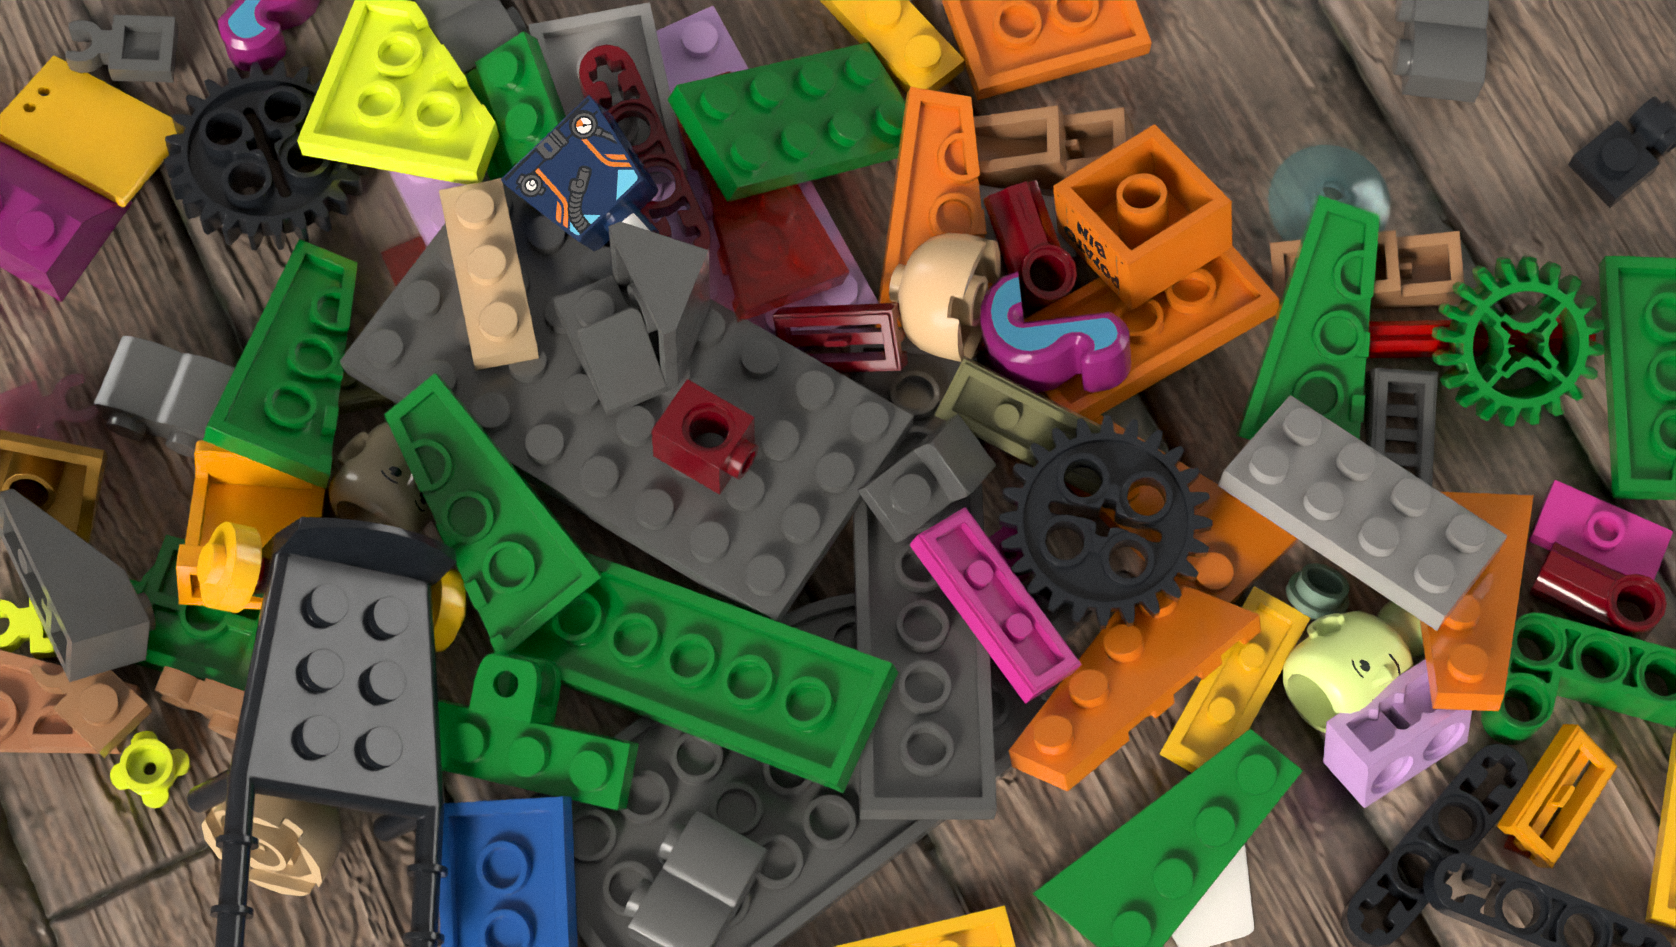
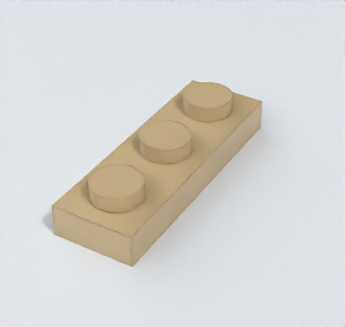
(488, 274)

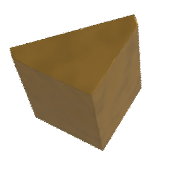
(54, 477)

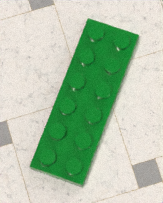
(718, 672)

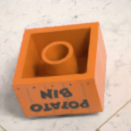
(1143, 216)

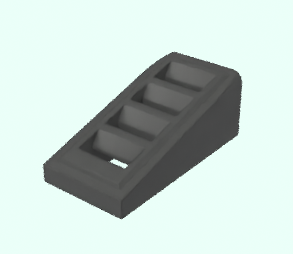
(1424, 387)

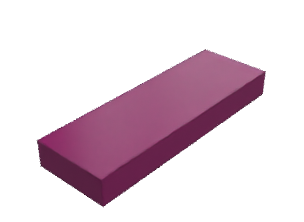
(995, 605)

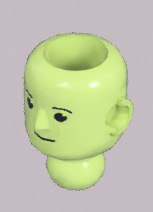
(1349, 661)

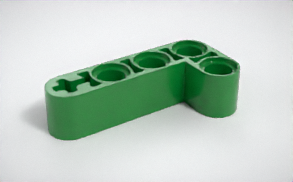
(1564, 676)

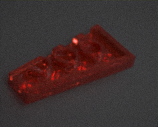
(768, 244)

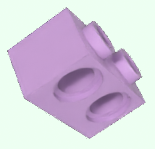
(1392, 737)

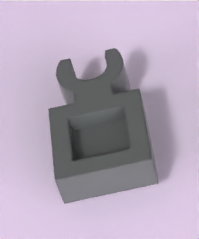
(134, 49)

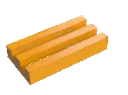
(1552, 787)

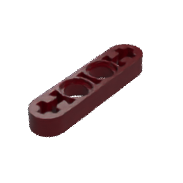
(657, 150)

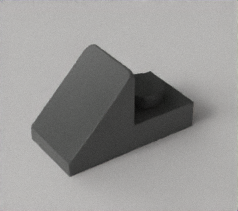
(611, 344)
(927, 478)

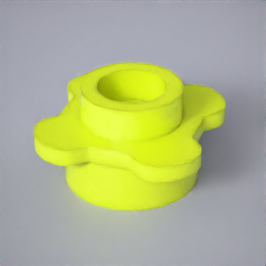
(146, 750)

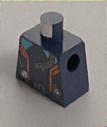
(585, 176)

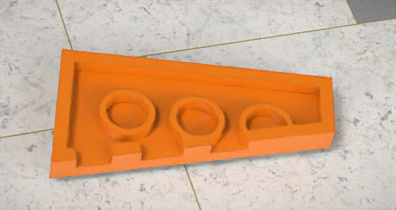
(934, 179)
(1473, 646)
(1126, 679)

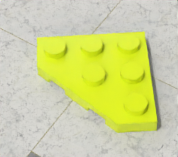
(398, 100)

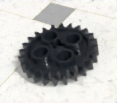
(213, 174)
(1088, 578)

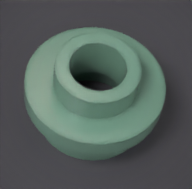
(1318, 591)

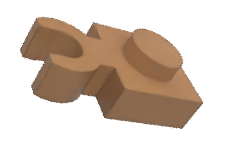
(213, 699)
(96, 706)

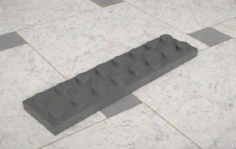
(935, 731)

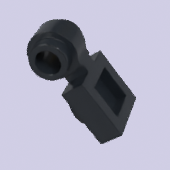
(1621, 160)

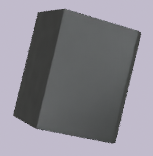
(669, 288)

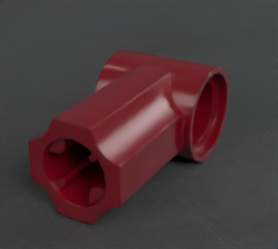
(1030, 239)
(1592, 592)

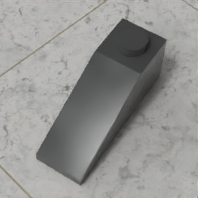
(76, 592)

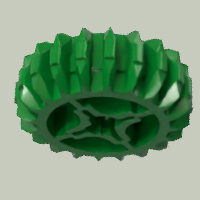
(1537, 321)

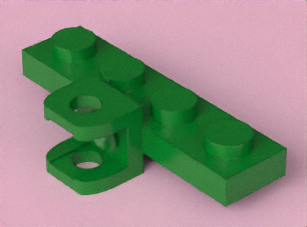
(511, 743)

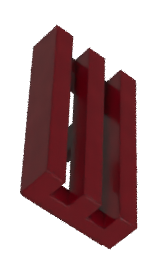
(855, 314)

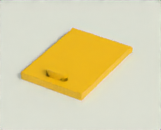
(87, 131)

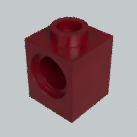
(701, 412)

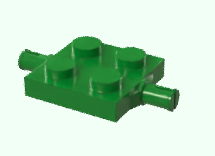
(193, 636)

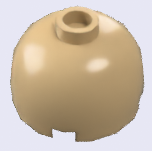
(944, 292)
(295, 842)

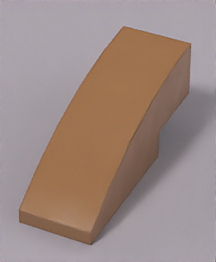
(1045, 143)
(1408, 269)

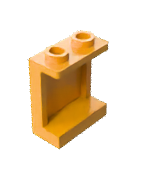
(240, 493)

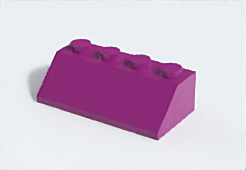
(49, 223)

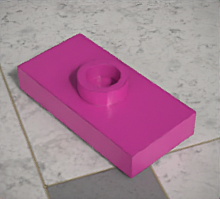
(1599, 531)

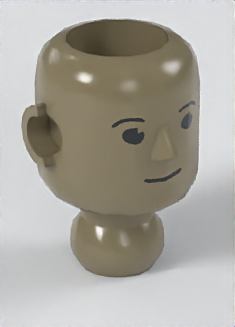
(377, 483)

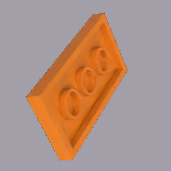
(1168, 329)

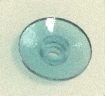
(1321, 166)

